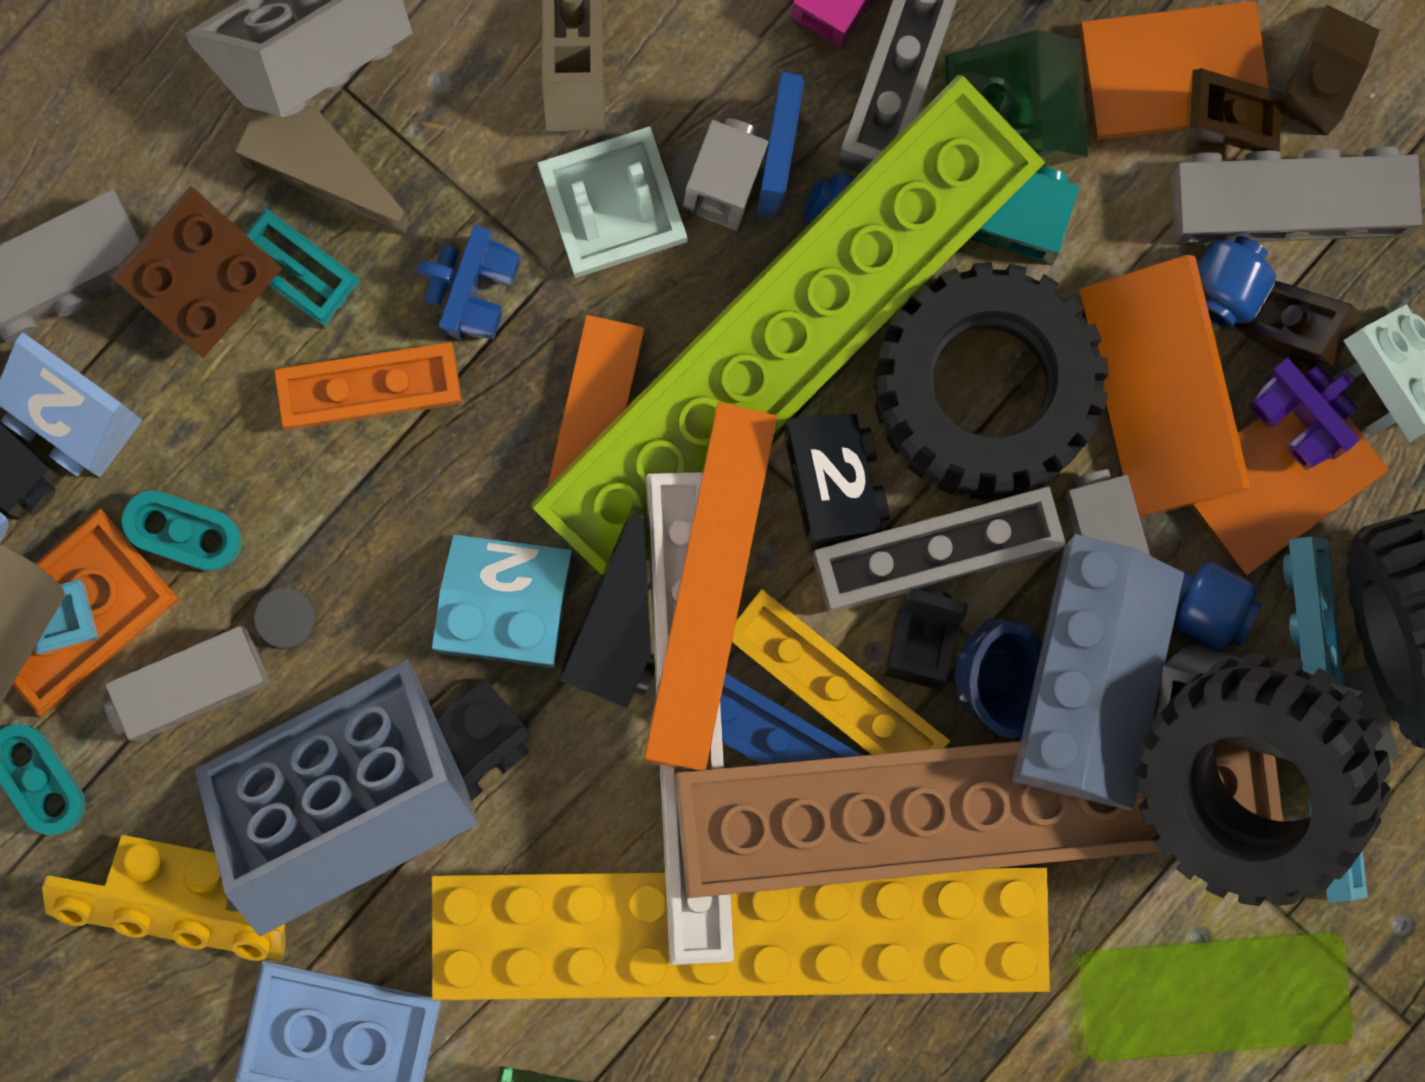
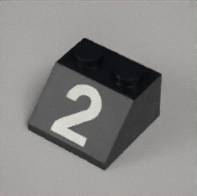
(833, 479)

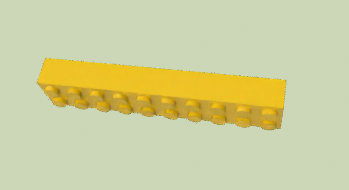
(864, 937)

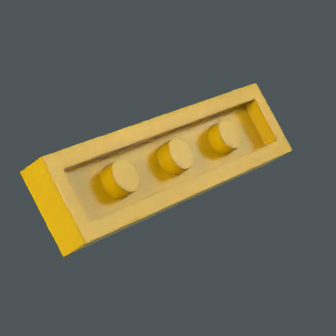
(830, 681)

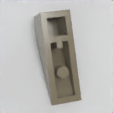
(573, 65)
(316, 159)

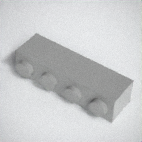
(896, 78)
(1296, 197)
(63, 263)
(938, 550)

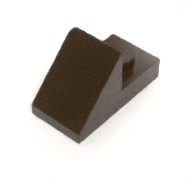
(1232, 113)
(1302, 326)

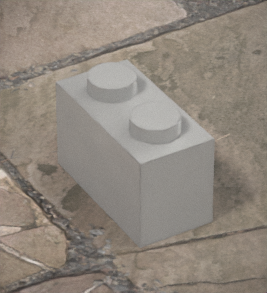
(725, 173)

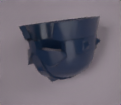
(998, 674)

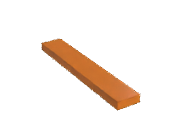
(710, 588)

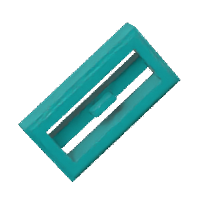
(335, 298)

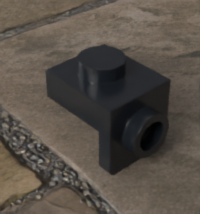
(925, 638)

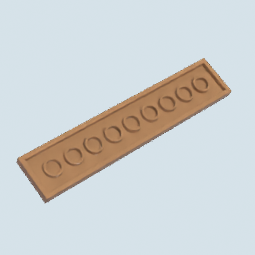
(909, 818)

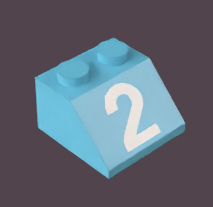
(502, 601)

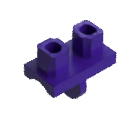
(1326, 431)

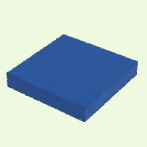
(780, 144)

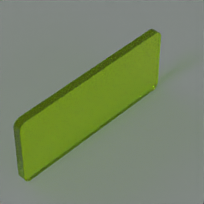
(1215, 996)

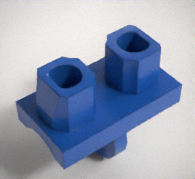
(480, 260)

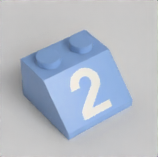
(63, 408)

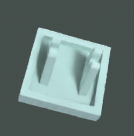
(612, 202)
(1394, 362)

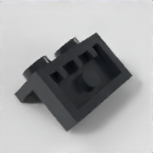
(483, 735)

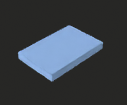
(335, 1030)

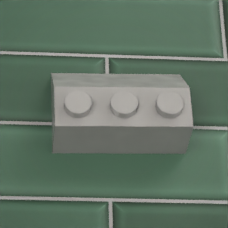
(290, 50)

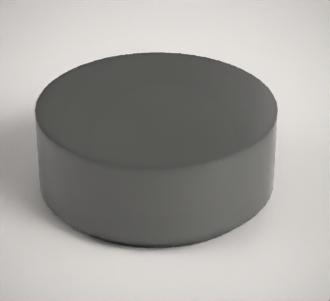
(285, 618)

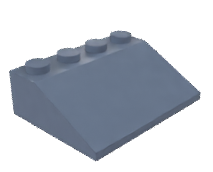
(332, 799)

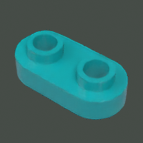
(183, 532)
(38, 780)

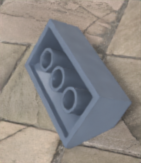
(1098, 672)

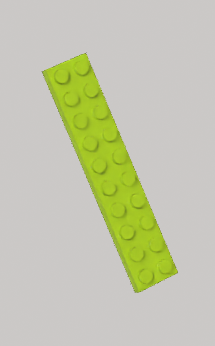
(803, 309)

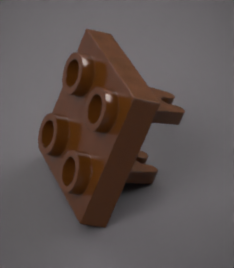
(196, 272)

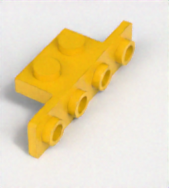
(165, 895)

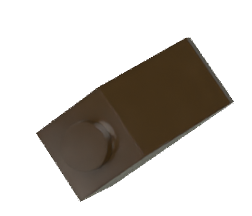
(1329, 70)

